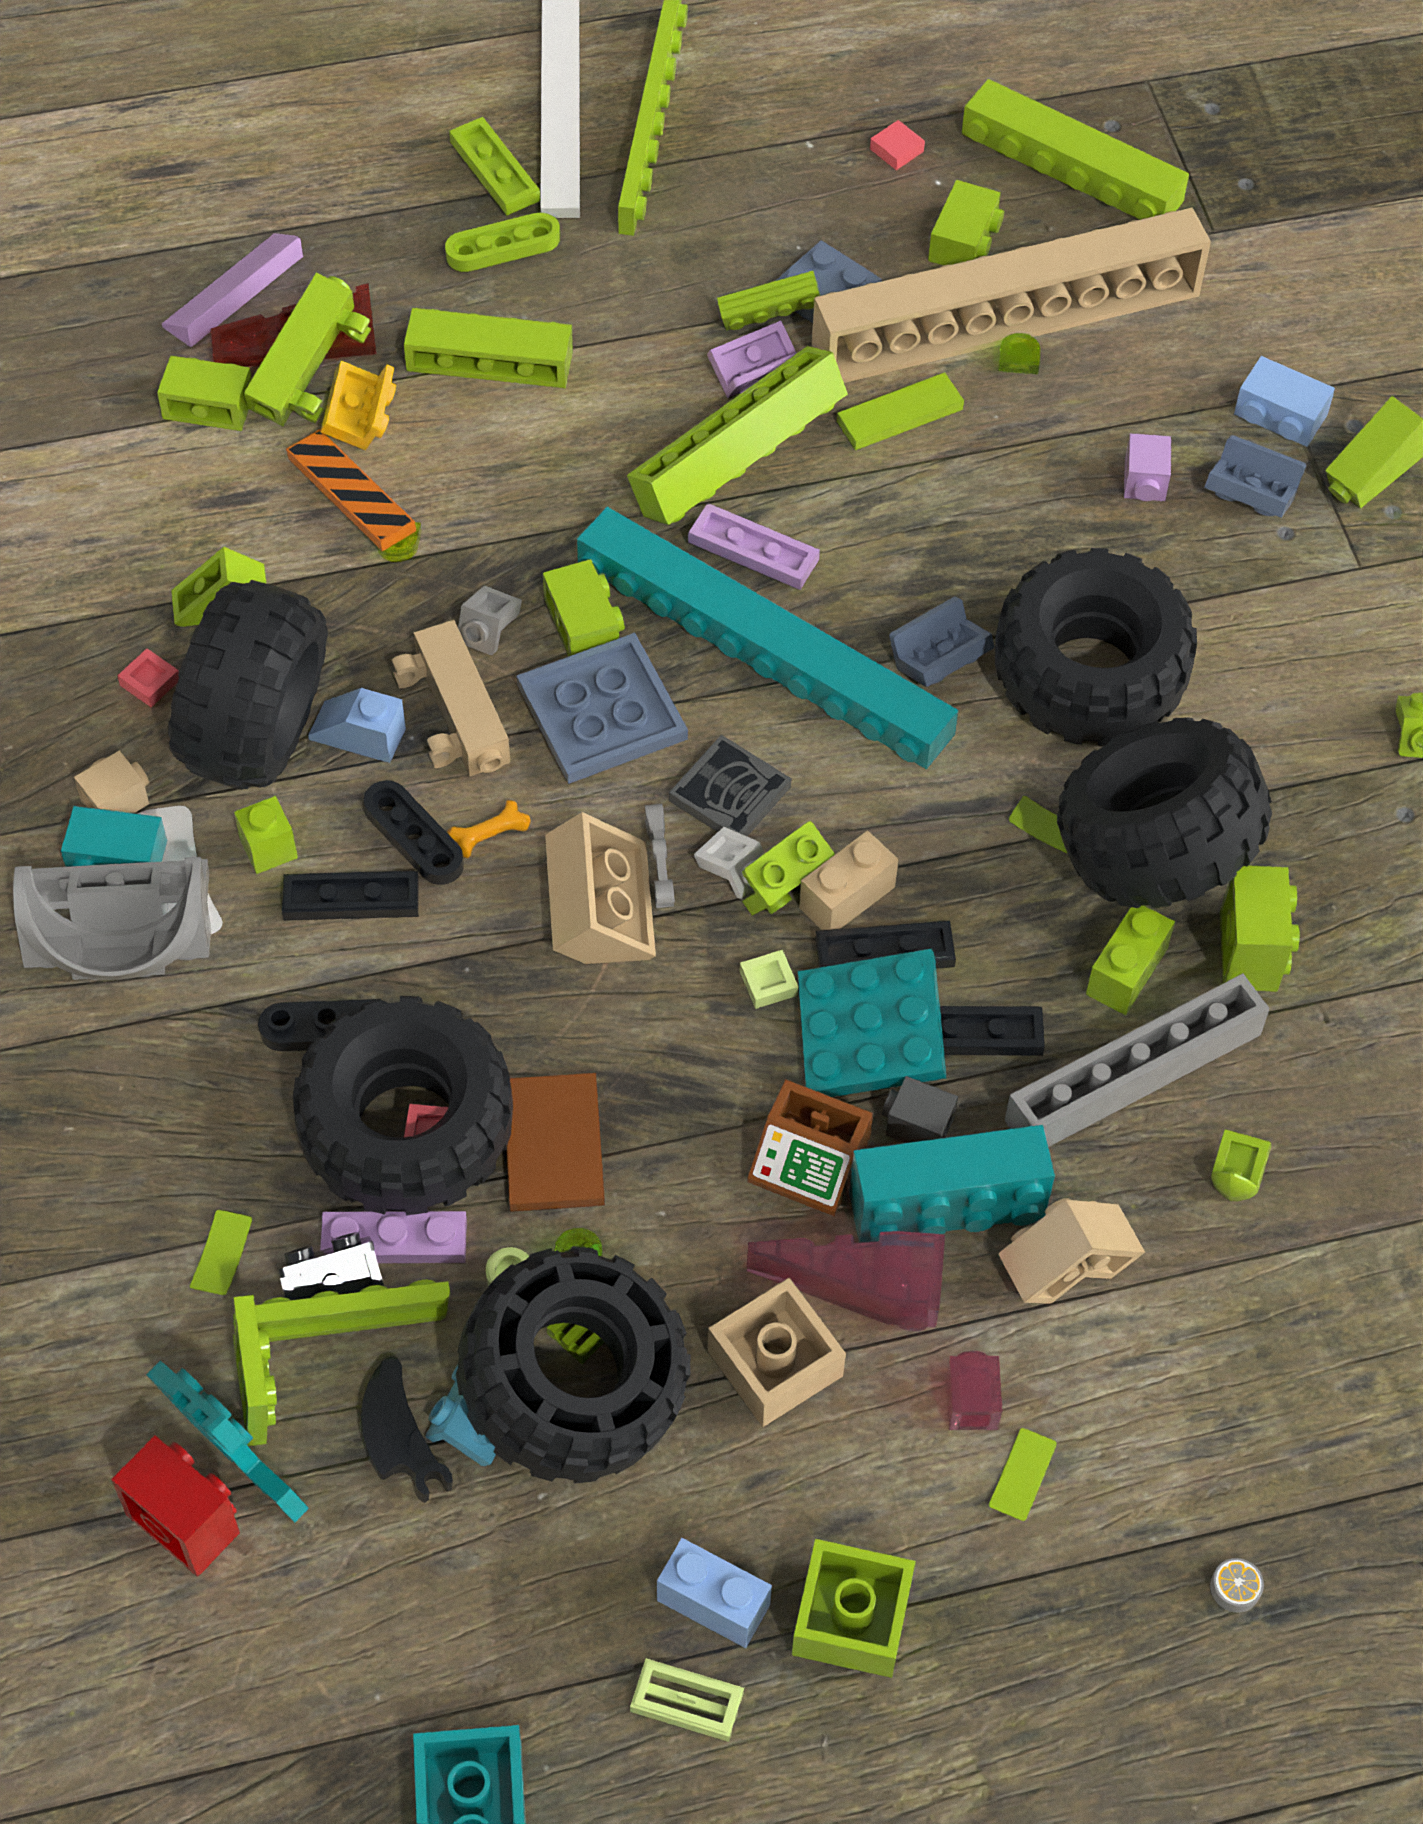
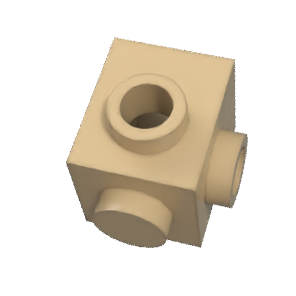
(113, 785)

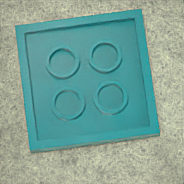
(871, 1024)

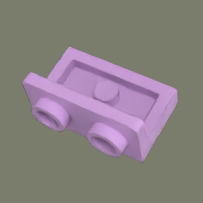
(750, 357)

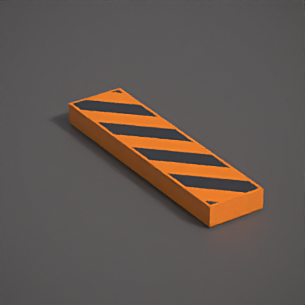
(351, 490)

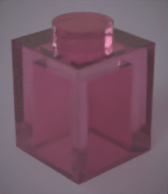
(974, 1391)

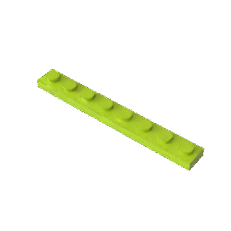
(650, 118)

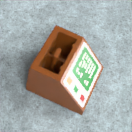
(809, 1147)

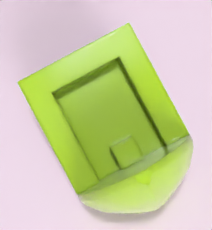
(1239, 1165)

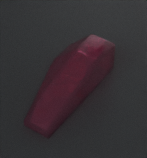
(882, 1279)

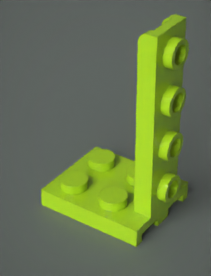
(317, 1316)

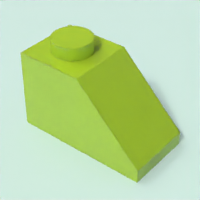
(201, 586)

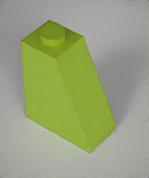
(1377, 454)

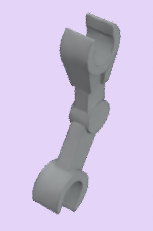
(655, 830)

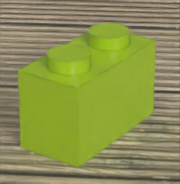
(965, 224)
(204, 393)
(581, 607)
(1130, 958)

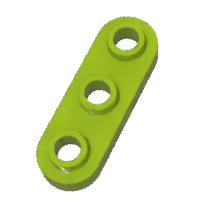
(502, 242)

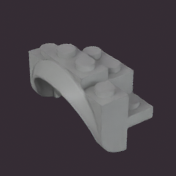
(116, 917)

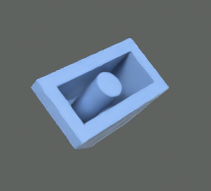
(361, 724)

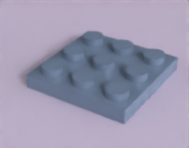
(602, 708)

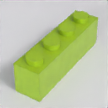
(488, 347)

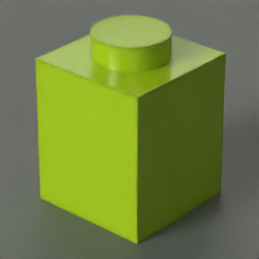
(266, 834)

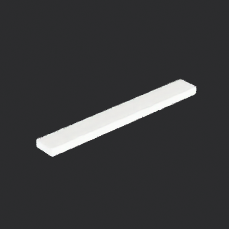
(560, 109)

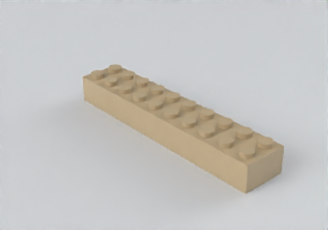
(1012, 292)

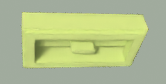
(680, 1718)

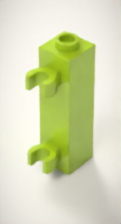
(300, 350)

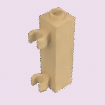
(461, 697)

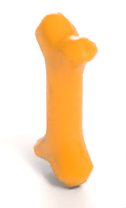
(507, 820)

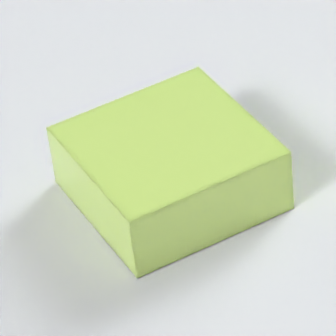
(768, 979)

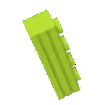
(768, 301)

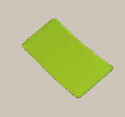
(1037, 822)
(221, 1252)
(1023, 1474)

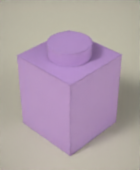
(1147, 467)

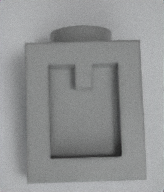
(485, 617)

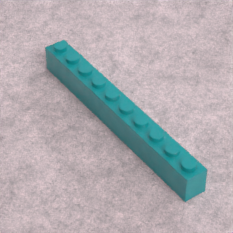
(769, 638)

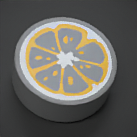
(1236, 1585)

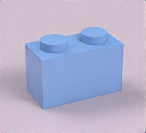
(1284, 401)
(713, 1592)

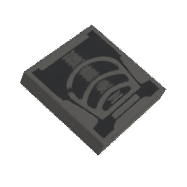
(730, 788)

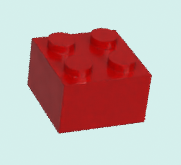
(177, 1504)

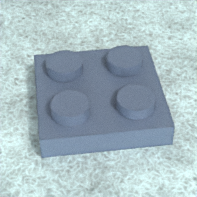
(832, 271)

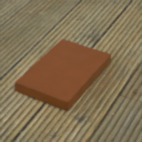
(555, 1143)

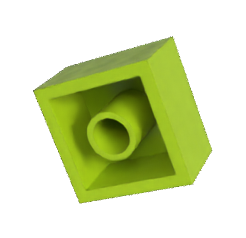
(1259, 926)
(853, 1608)

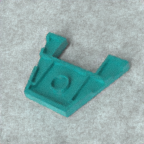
(226, 1435)

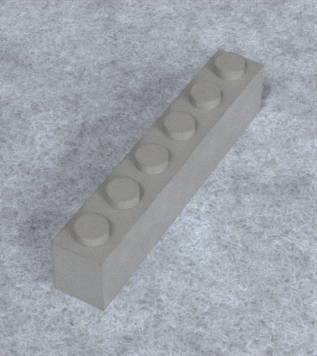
(1140, 1061)

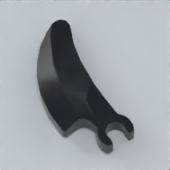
(392, 1433)

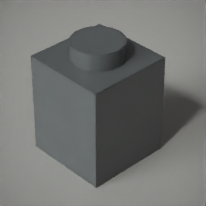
(919, 1112)

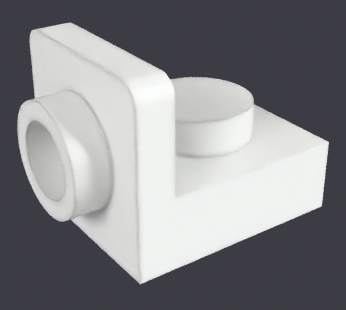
(727, 856)

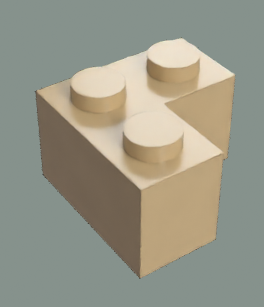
(1068, 1245)

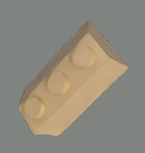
(599, 892)

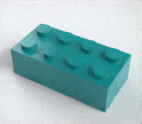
(952, 1183)
(469, 1776)

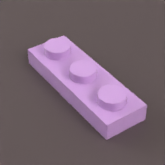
(753, 546)
(403, 1238)

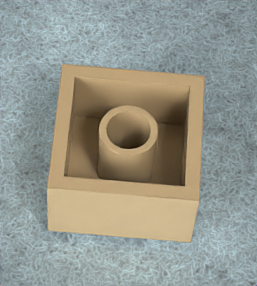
(776, 1352)

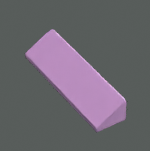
(234, 288)

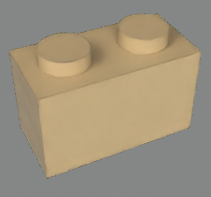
(848, 883)

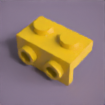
(358, 405)

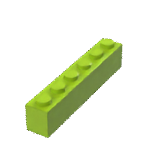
(1073, 152)
(737, 435)

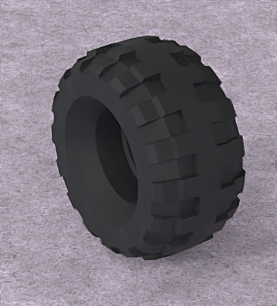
(1102, 600)
(247, 684)
(1164, 813)
(393, 1049)
(533, 1418)

